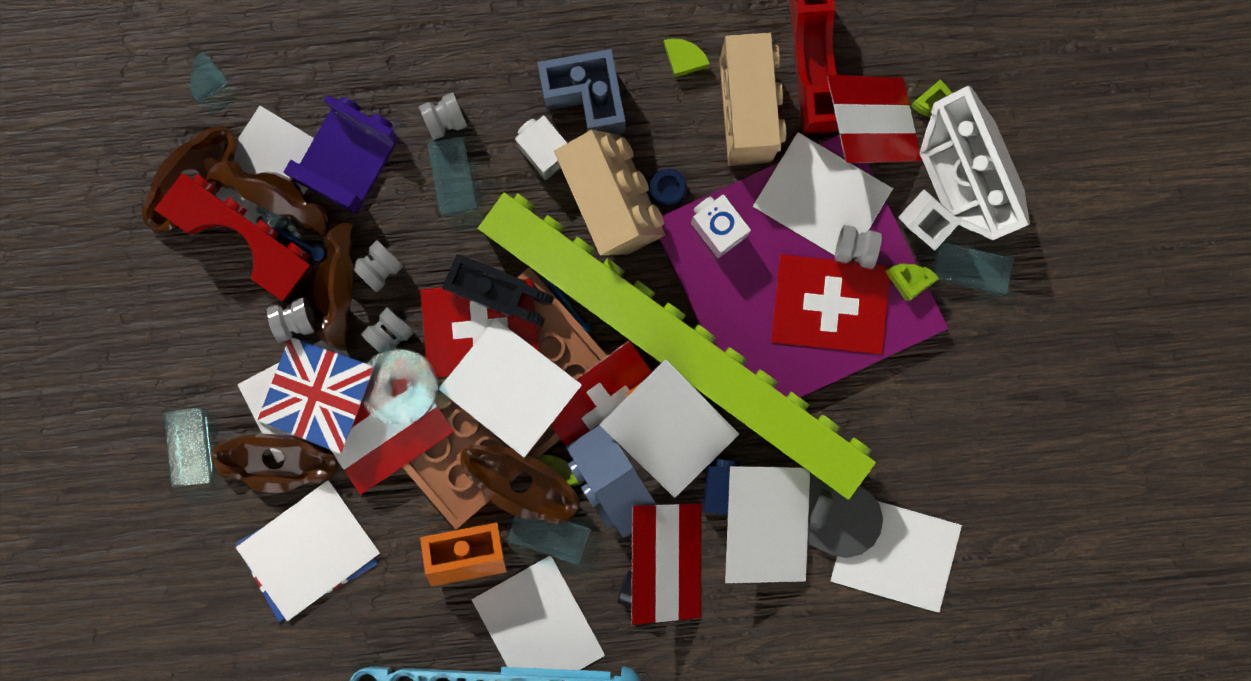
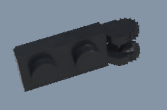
(493, 289)

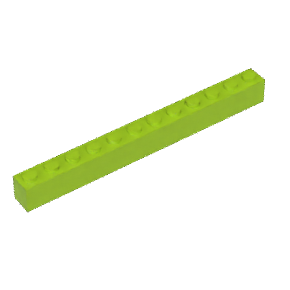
(690, 351)

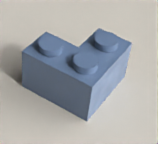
(585, 81)
(609, 478)

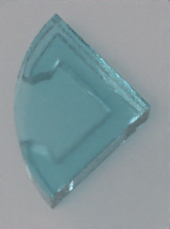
(205, 78)
(272, 219)

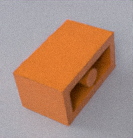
(463, 554)

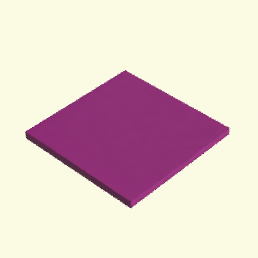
(738, 291)

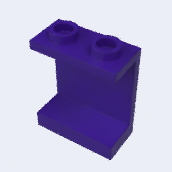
(345, 155)

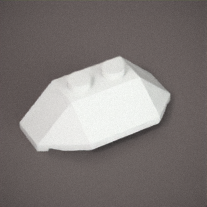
(973, 167)

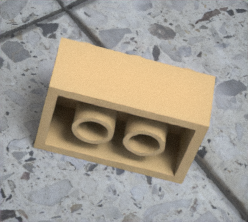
(751, 99)
(610, 192)

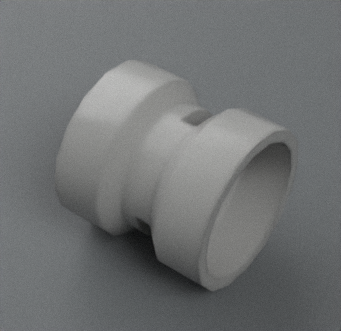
(444, 115)
(861, 247)
(377, 266)
(296, 318)
(380, 338)

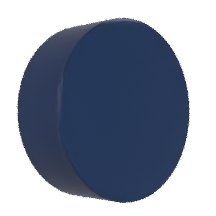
(668, 187)

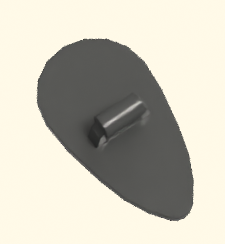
(841, 524)

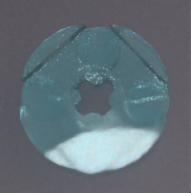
(422, 387)

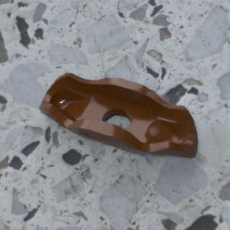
(201, 154)
(273, 193)
(333, 286)
(245, 461)
(548, 497)

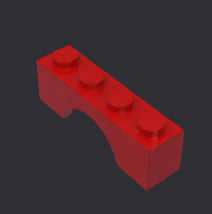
(814, 60)
(195, 208)

